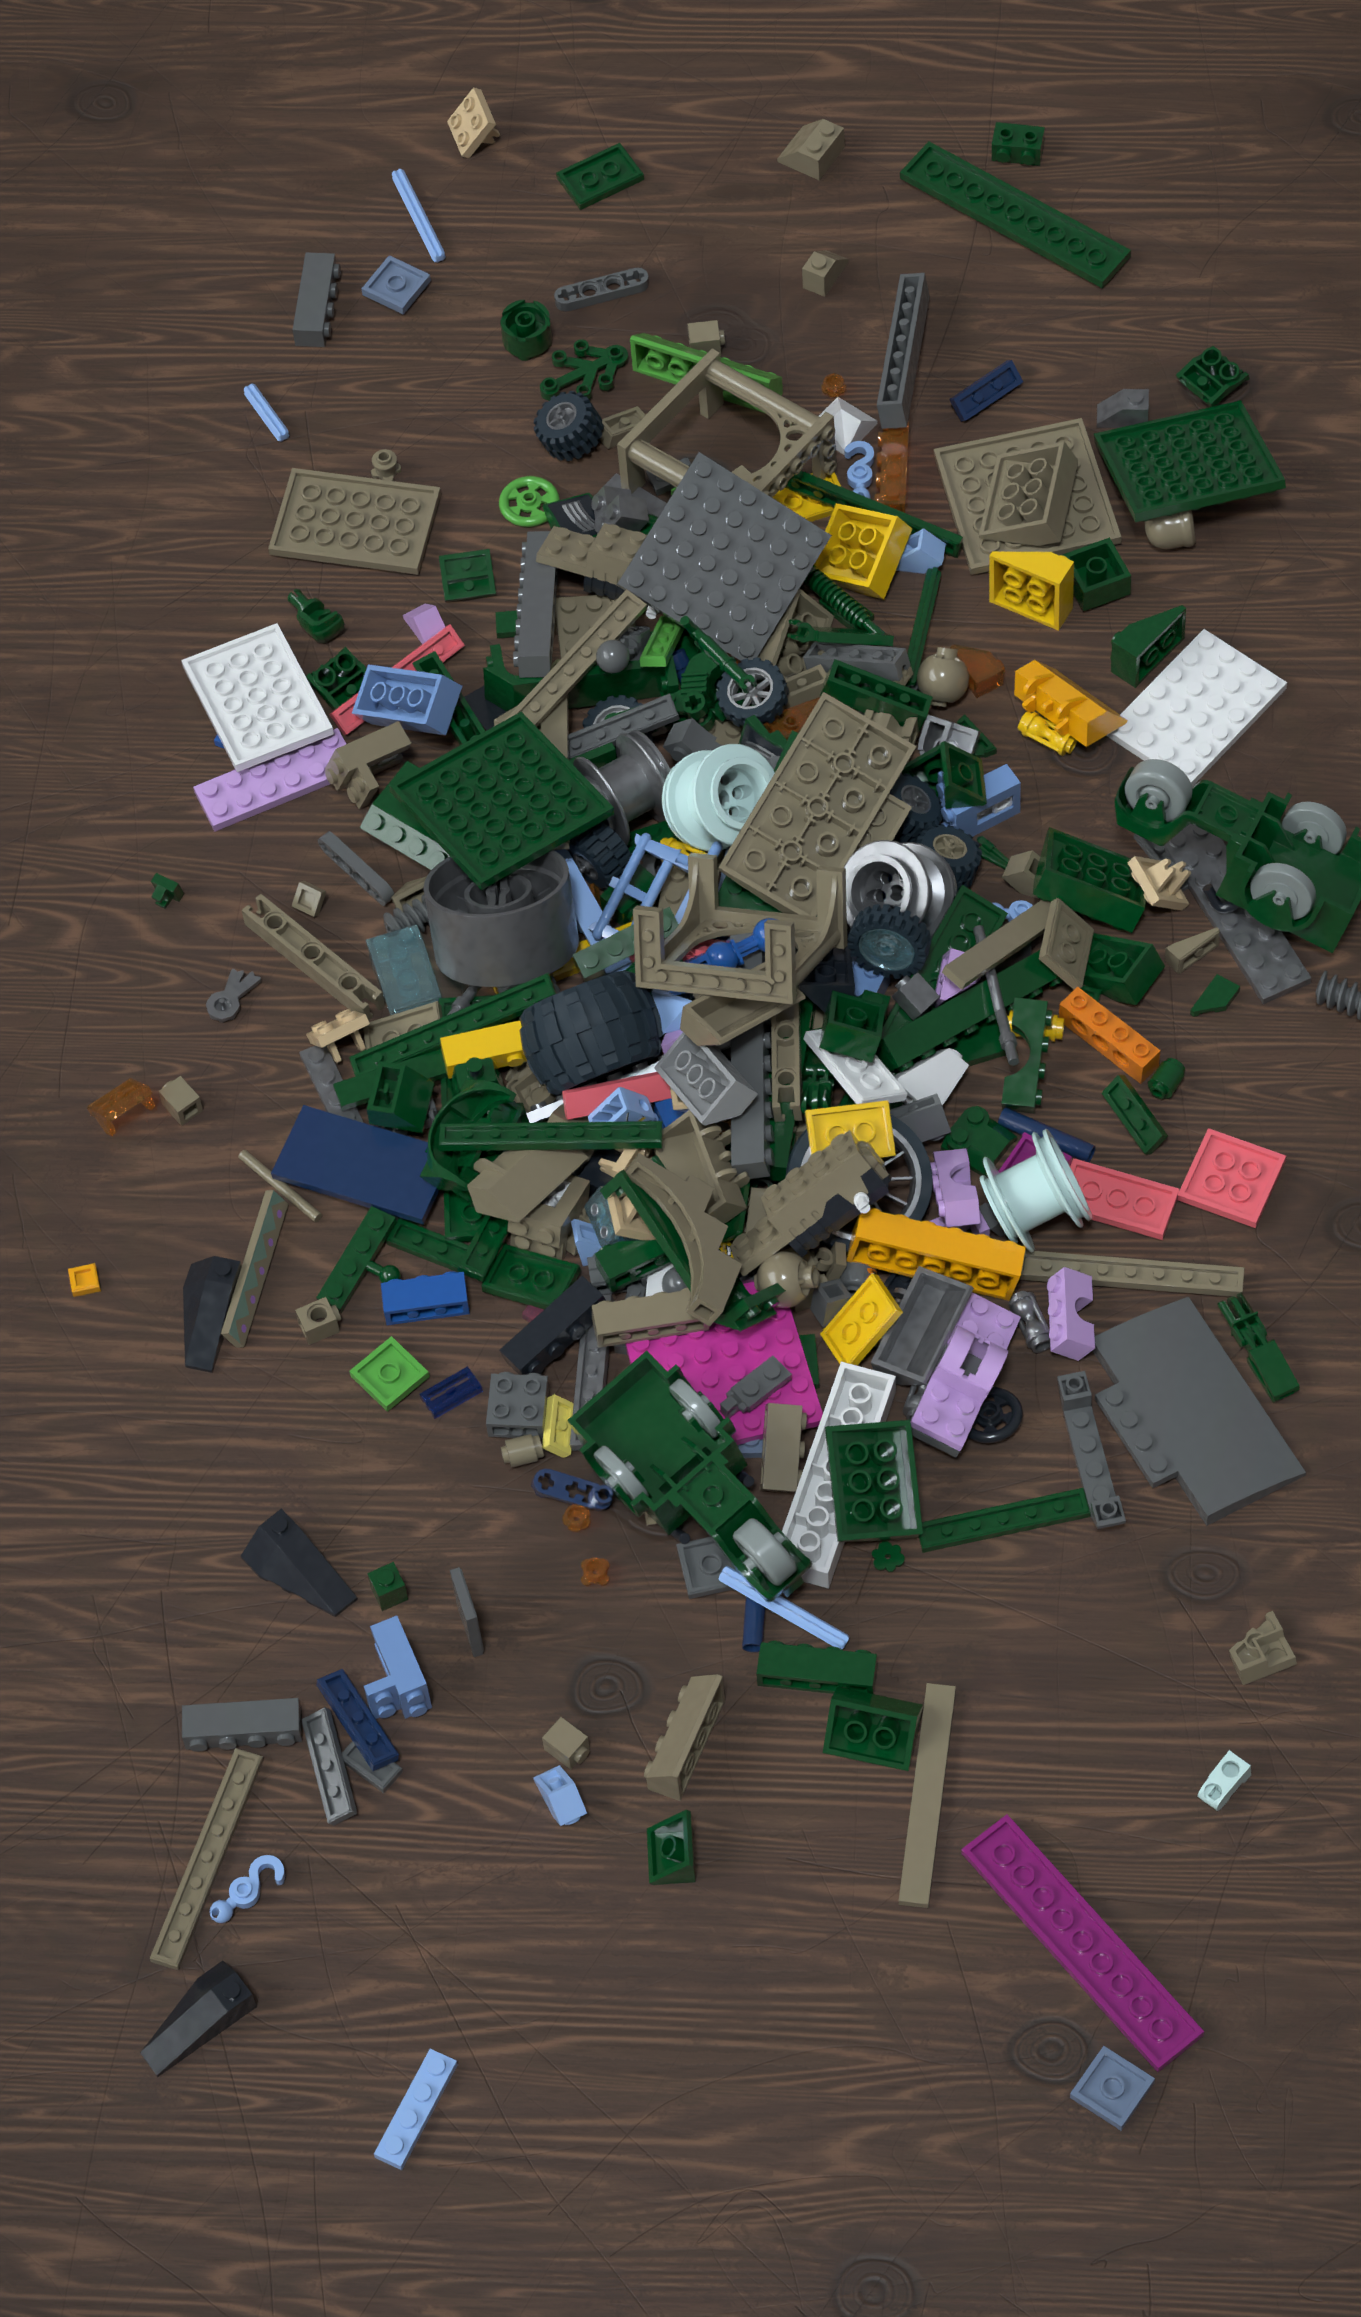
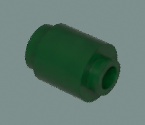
(1166, 1078)

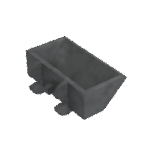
(923, 1329)

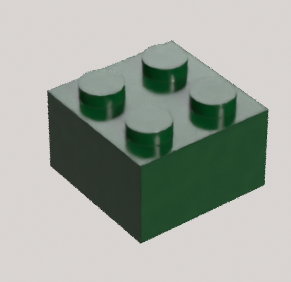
(1099, 574)
(852, 1026)

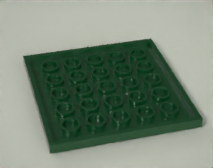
(1189, 461)
(501, 800)

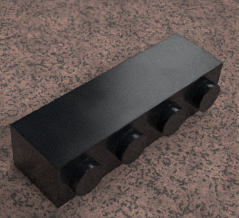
(553, 1329)

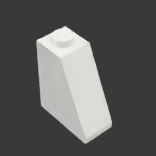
(933, 1075)

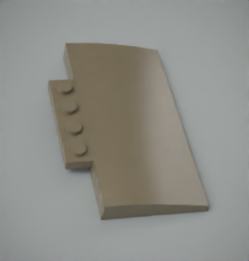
(820, 807)

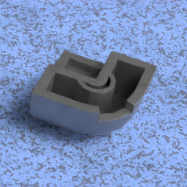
(939, 730)

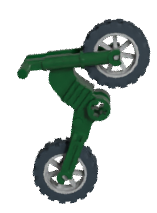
(698, 688)

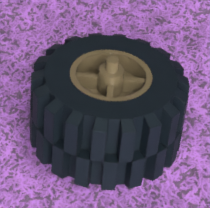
(956, 848)

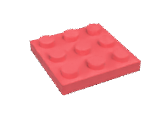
(1231, 1178)

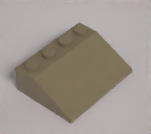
(1030, 495)

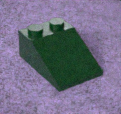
(1146, 644)
(1122, 967)

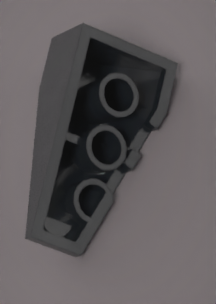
(830, 975)
(205, 1306)
(289, 1559)
(204, 2012)

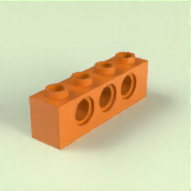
(1109, 1035)

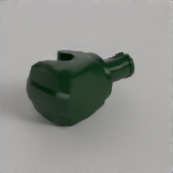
(314, 619)

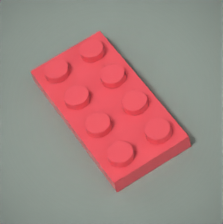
(1126, 1199)

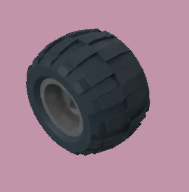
(590, 1032)

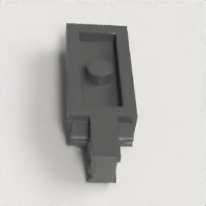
(755, 1387)

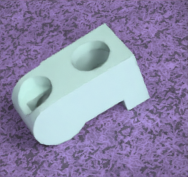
(1224, 1780)

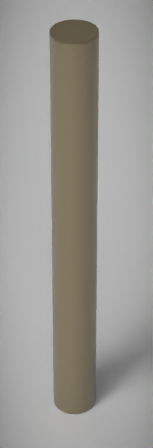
(280, 1186)

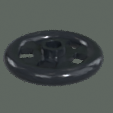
(1012, 1419)

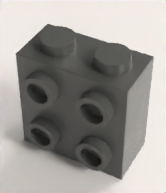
(517, 1405)

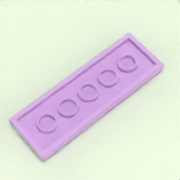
(267, 784)

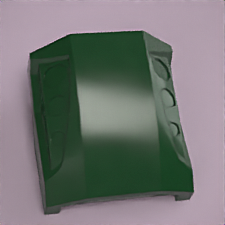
(1211, 376)
(338, 678)

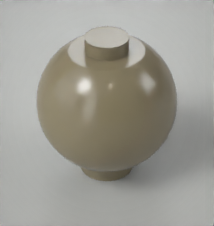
(943, 677)
(791, 1274)

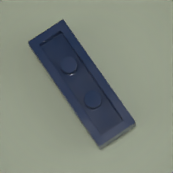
(986, 390)

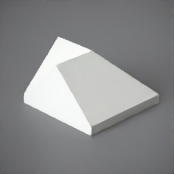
(849, 423)

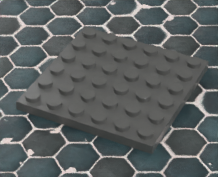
(724, 558)

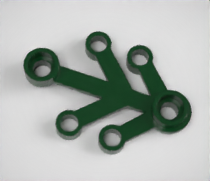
(585, 368)

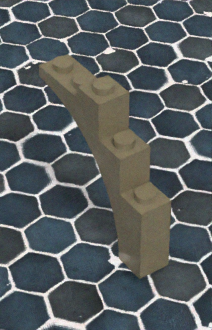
(701, 1234)

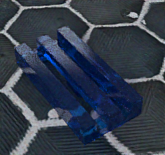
(450, 1399)

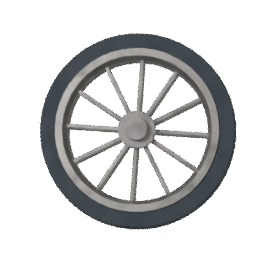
(918, 1167)

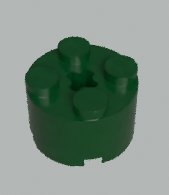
(526, 329)

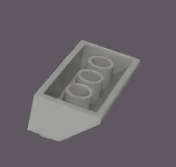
(705, 1081)

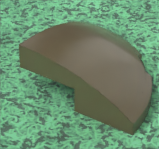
(527, 1087)

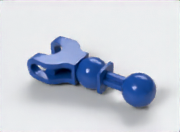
(731, 953)

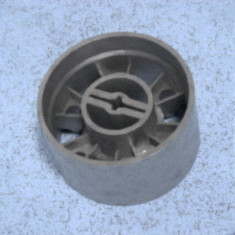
(506, 930)

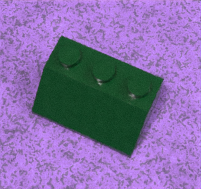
(872, 1728)

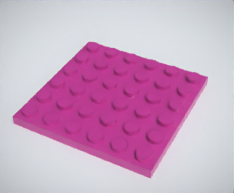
(724, 1356)

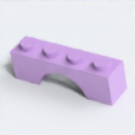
(953, 1188)

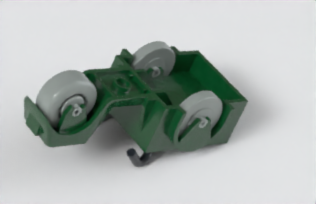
(1279, 866)
(676, 1459)

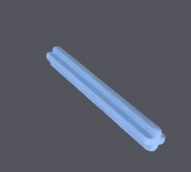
(418, 215)
(787, 1610)

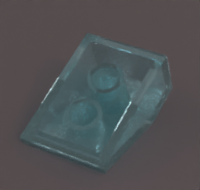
(403, 969)

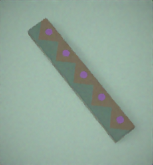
(254, 1269)

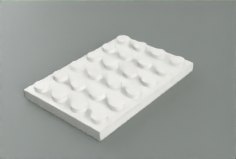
(257, 697)
(1198, 706)

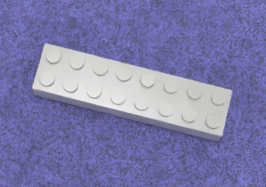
(855, 1398)

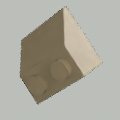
(814, 148)

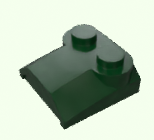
(980, 1137)

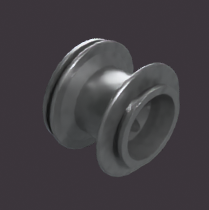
(630, 782)
(916, 873)

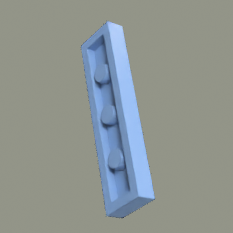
(415, 2109)

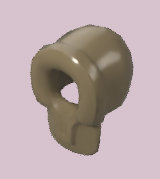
(1171, 531)

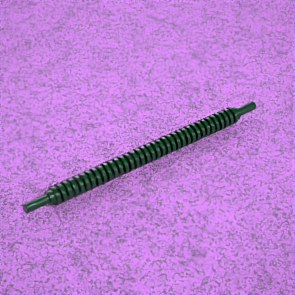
(840, 600)

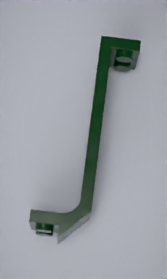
(634, 681)
(741, 1307)

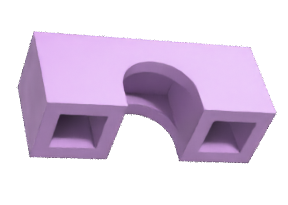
(1068, 1294)

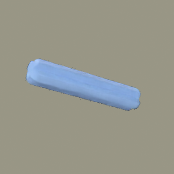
(266, 412)

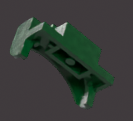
(467, 1107)

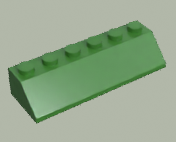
(674, 360)

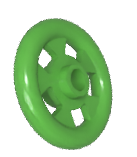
(511, 492)

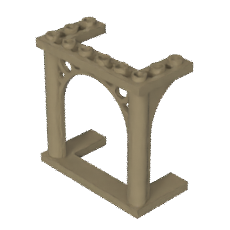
(709, 380)
(814, 937)

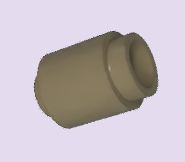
(522, 1450)

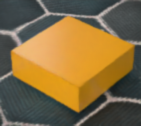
(84, 1280)

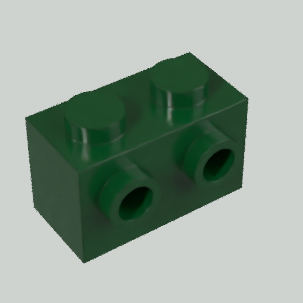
(1013, 144)

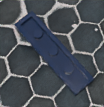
(357, 1720)

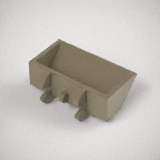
(720, 1019)
(700, 1151)
(520, 1180)

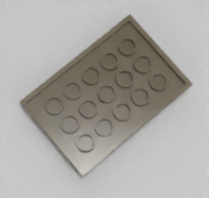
(355, 521)

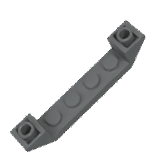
(1088, 1450)

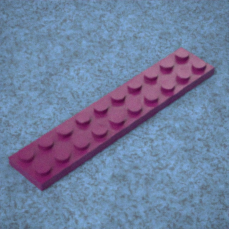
(1082, 1943)

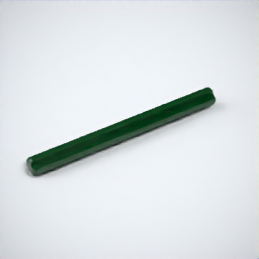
(922, 621)

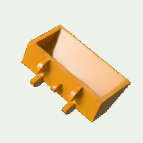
(1064, 703)

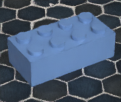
(412, 697)

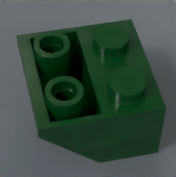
(399, 1097)

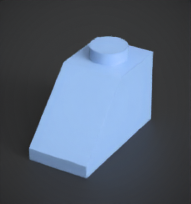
(921, 552)
(560, 1795)

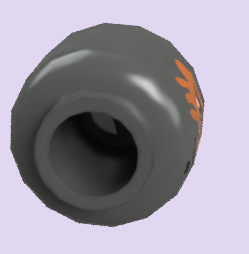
(855, 1275)

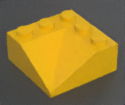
(863, 549)
(1033, 585)

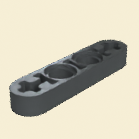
(602, 293)
(356, 868)

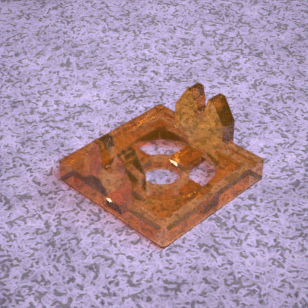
(119, 1101)

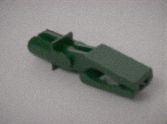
(818, 1085)
(1266, 1358)

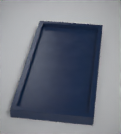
(357, 1164)

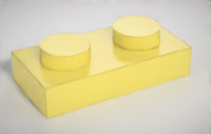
(556, 1427)

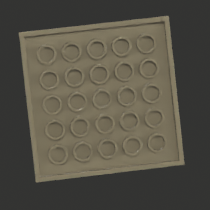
(967, 476)

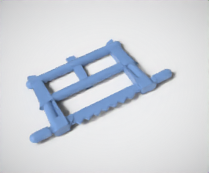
(670, 857)

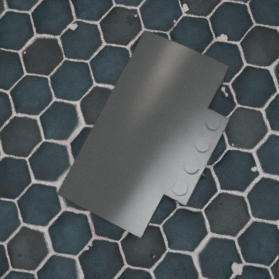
(1190, 1412)

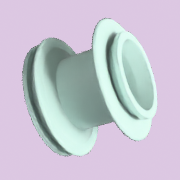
(700, 805)
(1034, 1191)

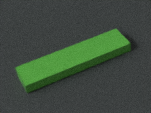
(661, 643)

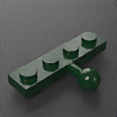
(359, 1259)

